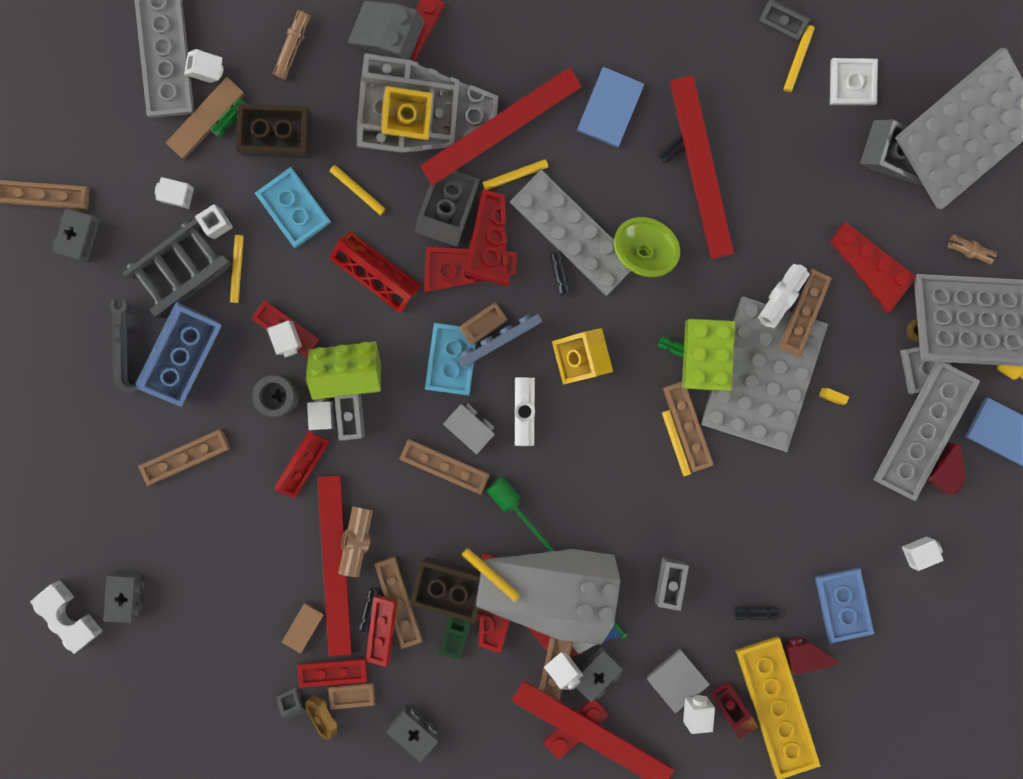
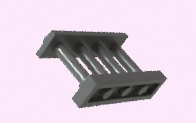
(181, 291)

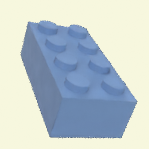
(178, 354)

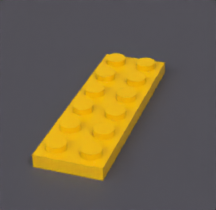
(777, 708)

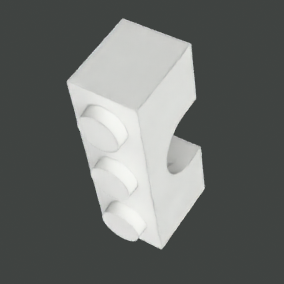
(52, 605)

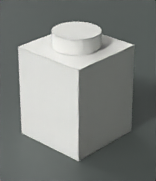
(203, 66)
(174, 193)
(214, 221)
(285, 338)
(321, 414)
(923, 553)
(564, 671)
(698, 714)

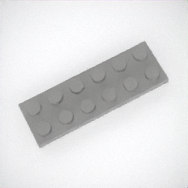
(164, 57)
(571, 231)
(926, 430)

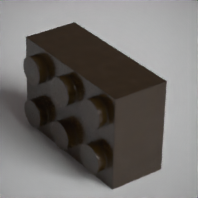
(273, 131)
(447, 590)

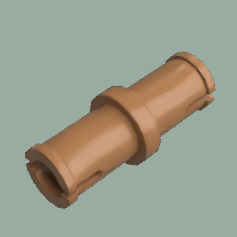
(972, 249)

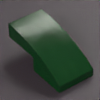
(454, 638)

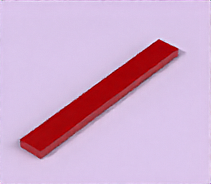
(500, 126)
(701, 166)
(334, 584)
(590, 733)

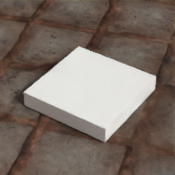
(853, 81)

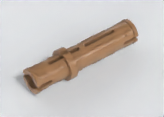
(293, 40)

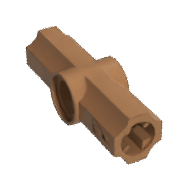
(355, 542)

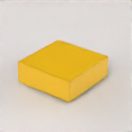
(833, 396)

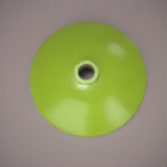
(651, 239)

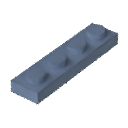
(490, 344)

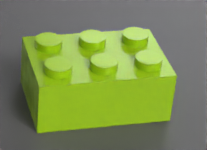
(708, 355)
(344, 370)

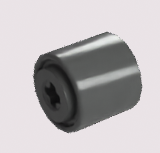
(264, 397)

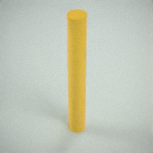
(799, 57)
(516, 174)
(358, 190)
(236, 268)
(676, 442)
(490, 574)

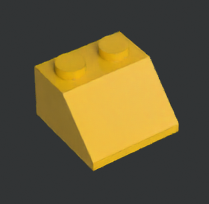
(406, 113)
(582, 356)

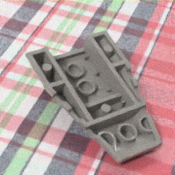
(454, 106)
(561, 593)

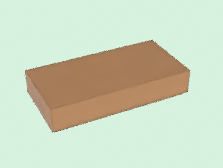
(483, 323)
(303, 627)
(351, 695)

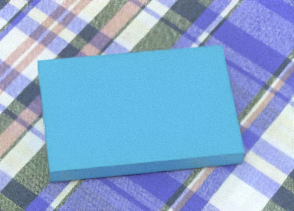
(293, 207)
(444, 370)

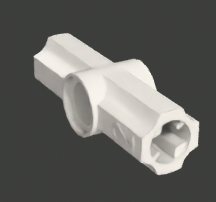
(783, 295)
(524, 426)

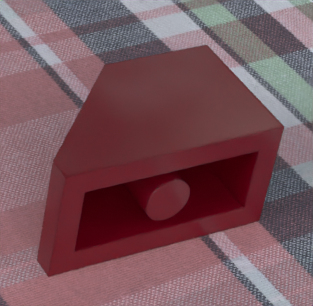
(948, 471)
(805, 656)
(733, 710)

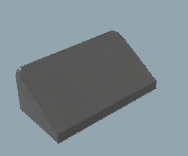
(784, 18)

